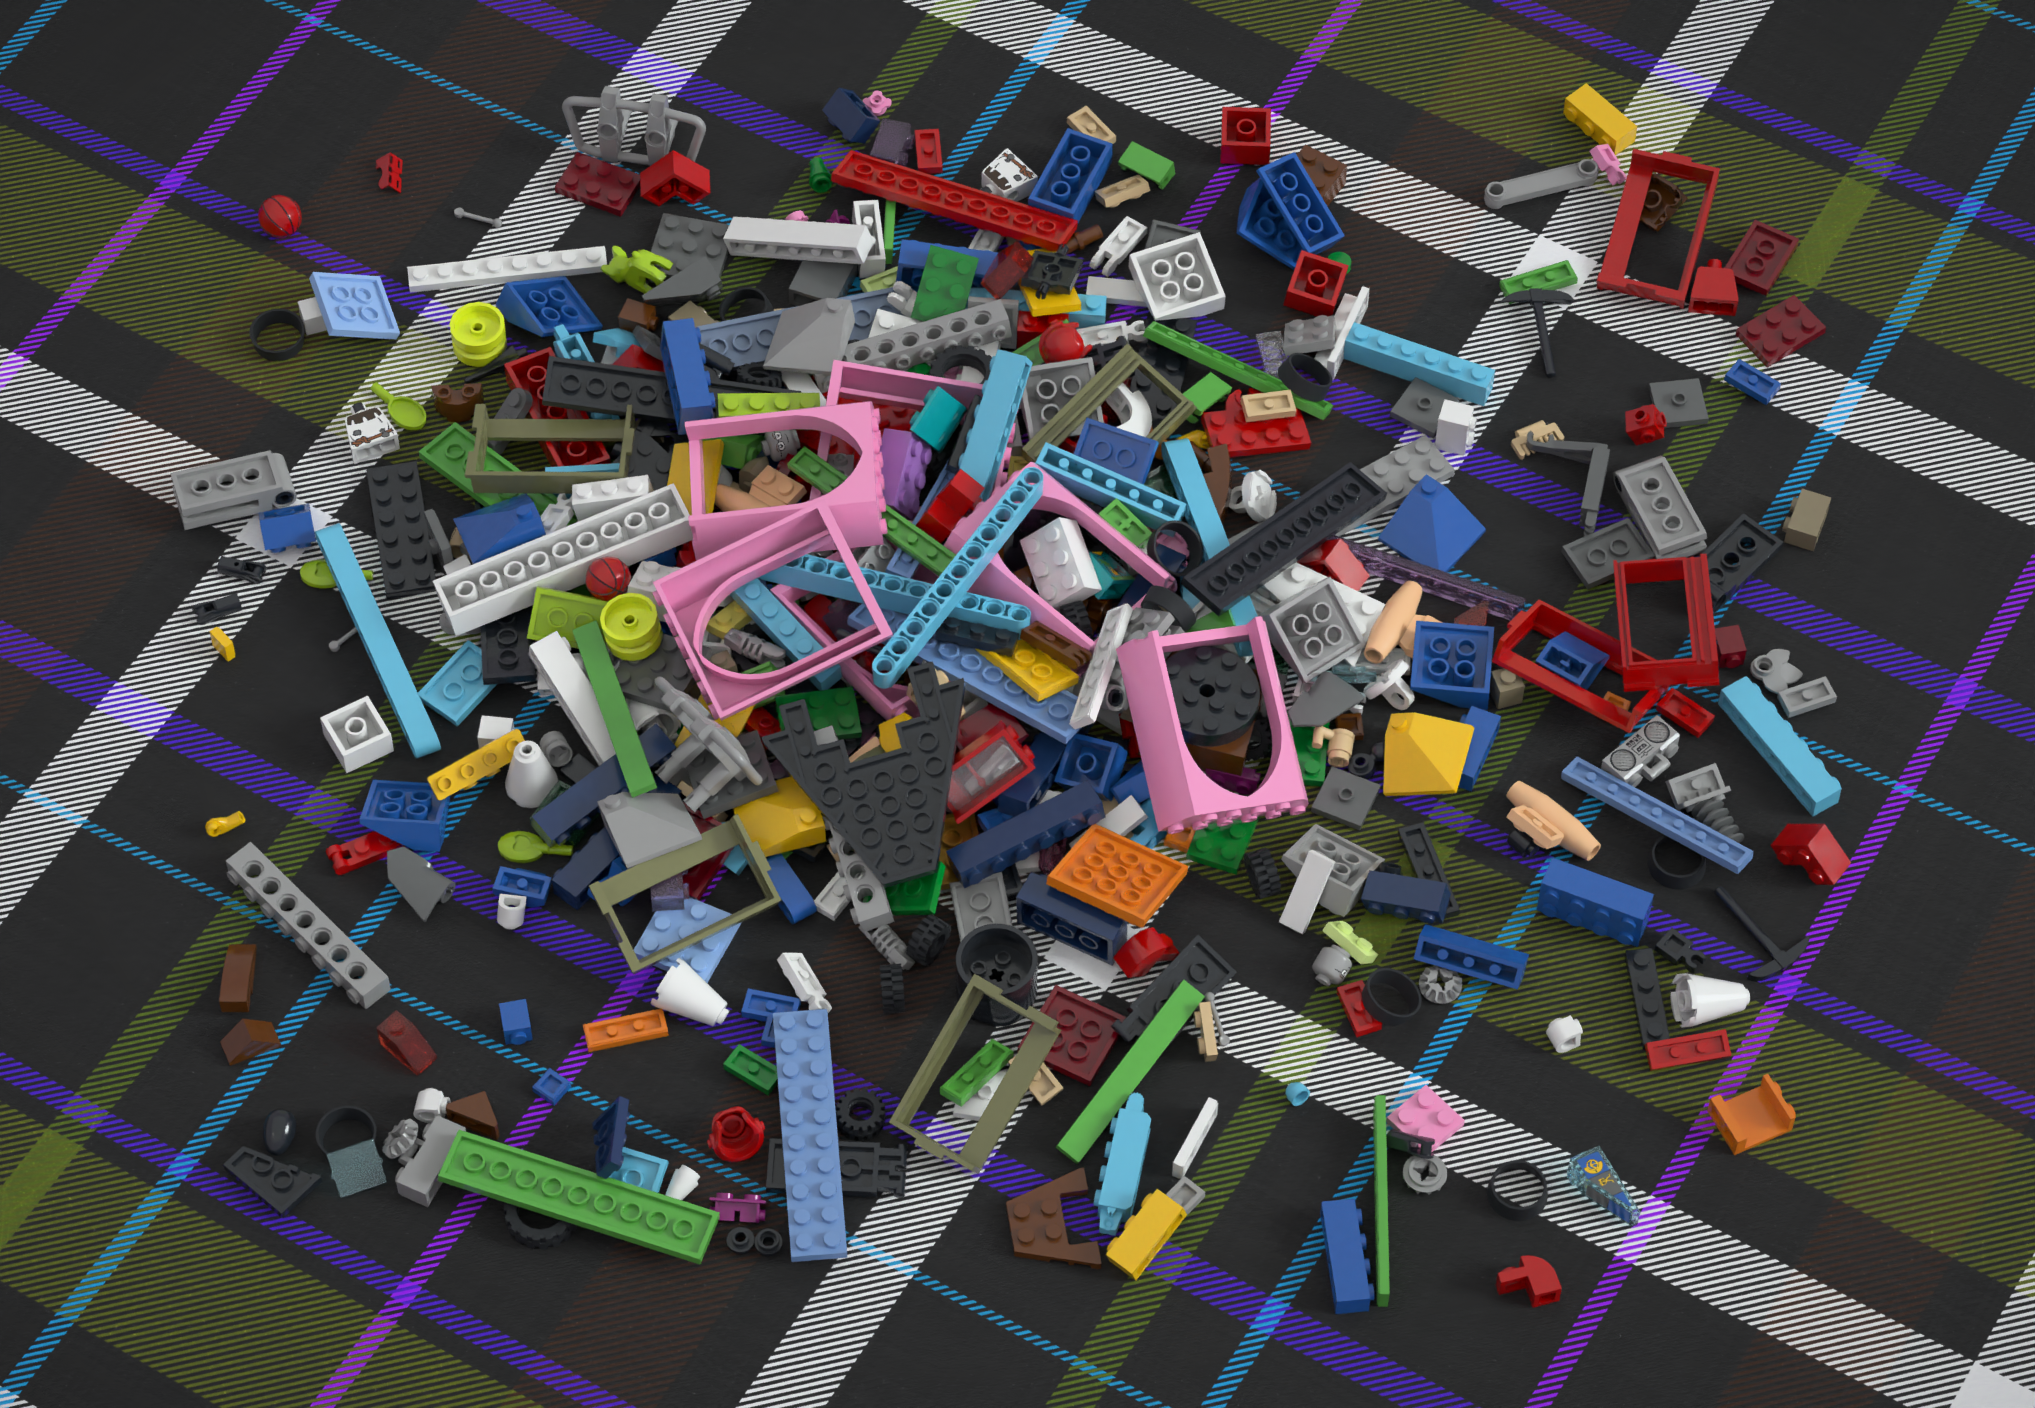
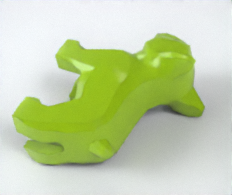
(636, 268)

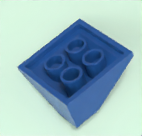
(1266, 227)
(544, 304)
(1432, 526)
(499, 527)
(1453, 663)
(406, 814)

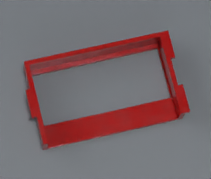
(1629, 215)
(1551, 623)
(1694, 671)

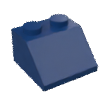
(287, 527)

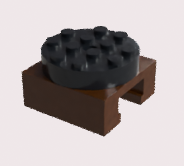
(1215, 705)

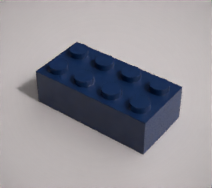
(1069, 919)

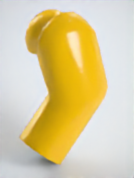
(1198, 437)
(221, 825)

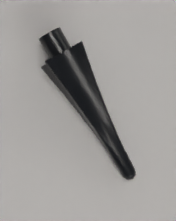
(497, 365)

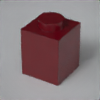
(1730, 646)

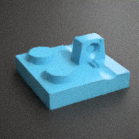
(641, 1170)

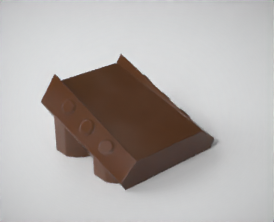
(1661, 202)

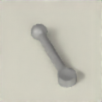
(459, 213)
(335, 645)
(1223, 1040)

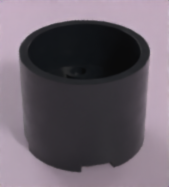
(1004, 959)

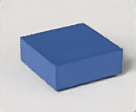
(551, 1086)

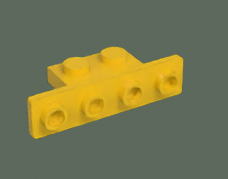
(480, 763)

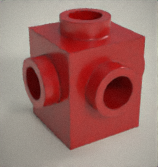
(1645, 424)

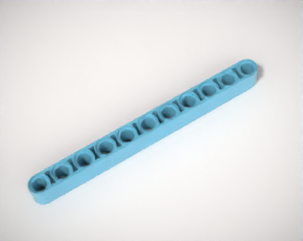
(1203, 517)
(957, 587)
(894, 592)
(377, 641)

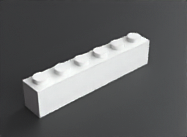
(798, 240)
(573, 692)

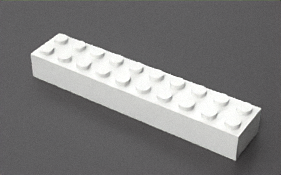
(562, 558)

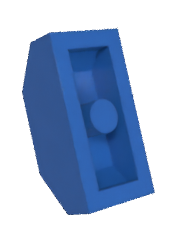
(523, 883)

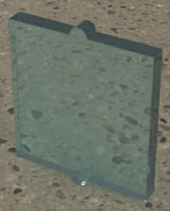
(356, 1168)

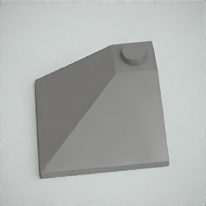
(811, 337)
(1051, 388)
(1313, 630)
(647, 825)
(1348, 873)

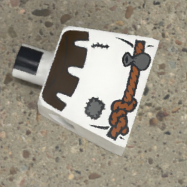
(1008, 177)
(370, 433)

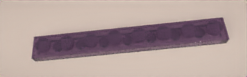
(1435, 580)

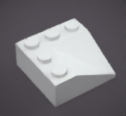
(1177, 279)

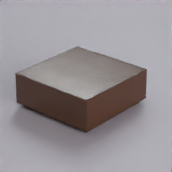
(1351, 722)

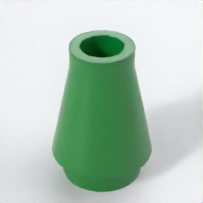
(819, 176)

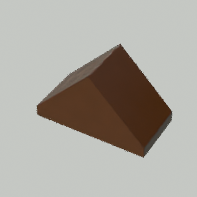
(249, 1040)
(474, 1114)

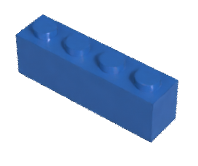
(1471, 956)
(1345, 1256)

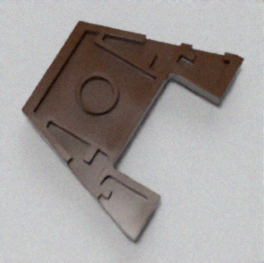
(1039, 1224)

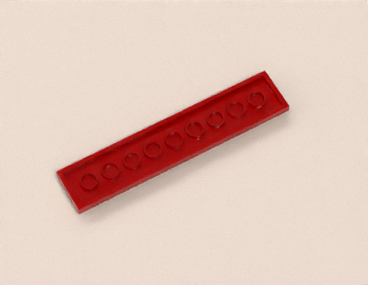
(954, 201)

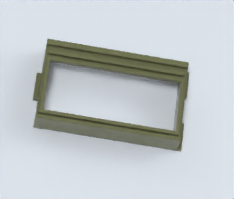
(1096, 392)
(544, 430)
(670, 864)
(1008, 1092)

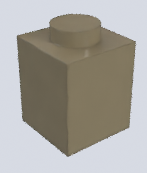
(1506, 688)

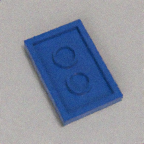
(1116, 449)

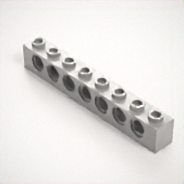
(926, 339)
(251, 862)
(877, 910)

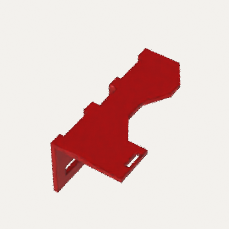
(384, 164)

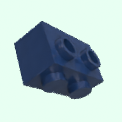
(851, 116)

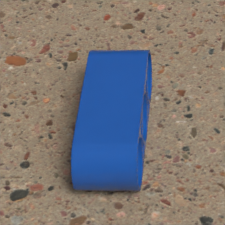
(795, 899)

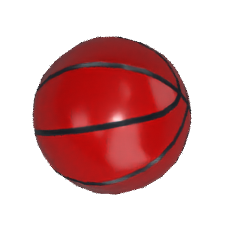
(279, 216)
(607, 578)

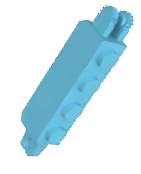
(574, 348)
(1124, 1165)

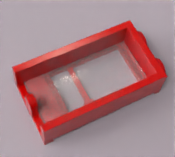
(987, 770)

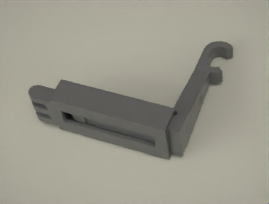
(1589, 453)

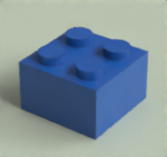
(1091, 760)

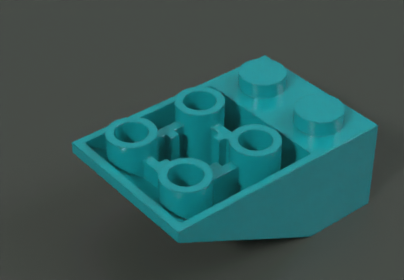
(937, 418)

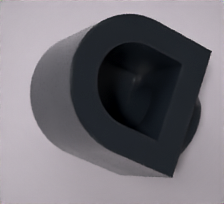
(1522, 843)

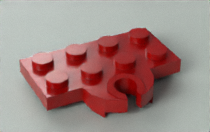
(1255, 436)

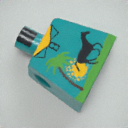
(1111, 576)

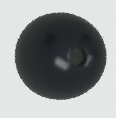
(278, 1131)

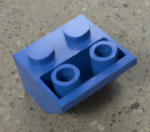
(1572, 659)

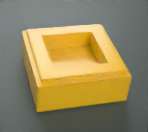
(222, 643)

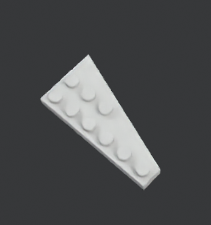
(1361, 607)

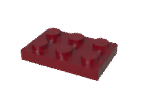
(598, 184)
(1761, 257)
(1780, 331)

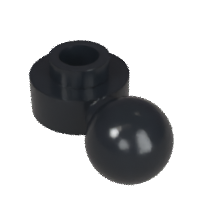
(1368, 768)

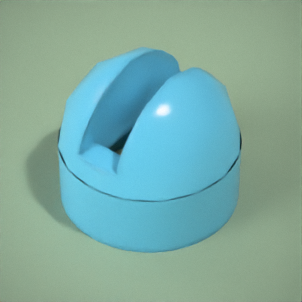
(1297, 1093)

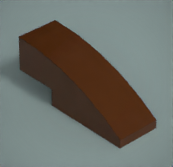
(1220, 480)
(238, 978)

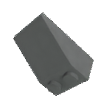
(692, 284)

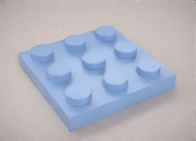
(354, 305)
(675, 925)

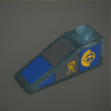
(1601, 1184)

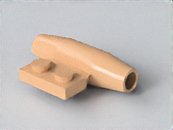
(767, 490)
(1396, 624)
(1549, 822)

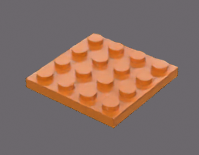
(1117, 875)

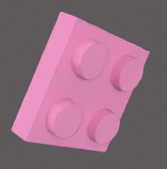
(1426, 1116)

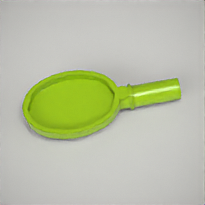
(401, 409)
(317, 574)
(528, 847)

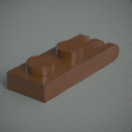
(1055, 645)

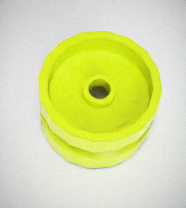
(478, 334)
(631, 626)

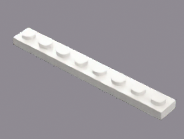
(506, 269)

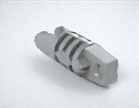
(755, 648)
(889, 946)

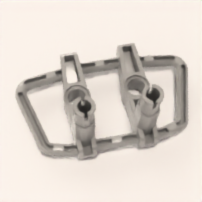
(613, 124)
(708, 735)

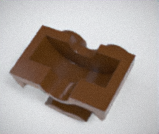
(457, 404)

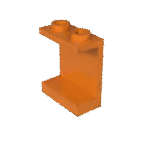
(1752, 1116)

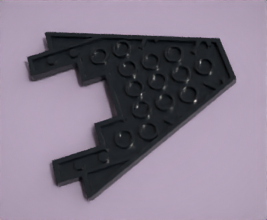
(888, 803)

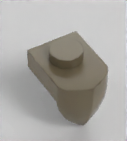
(751, 471)

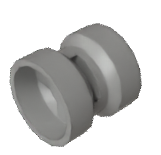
(556, 748)

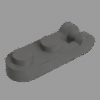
(514, 407)

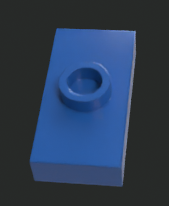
(1752, 381)

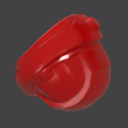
(1062, 343)
(735, 1134)

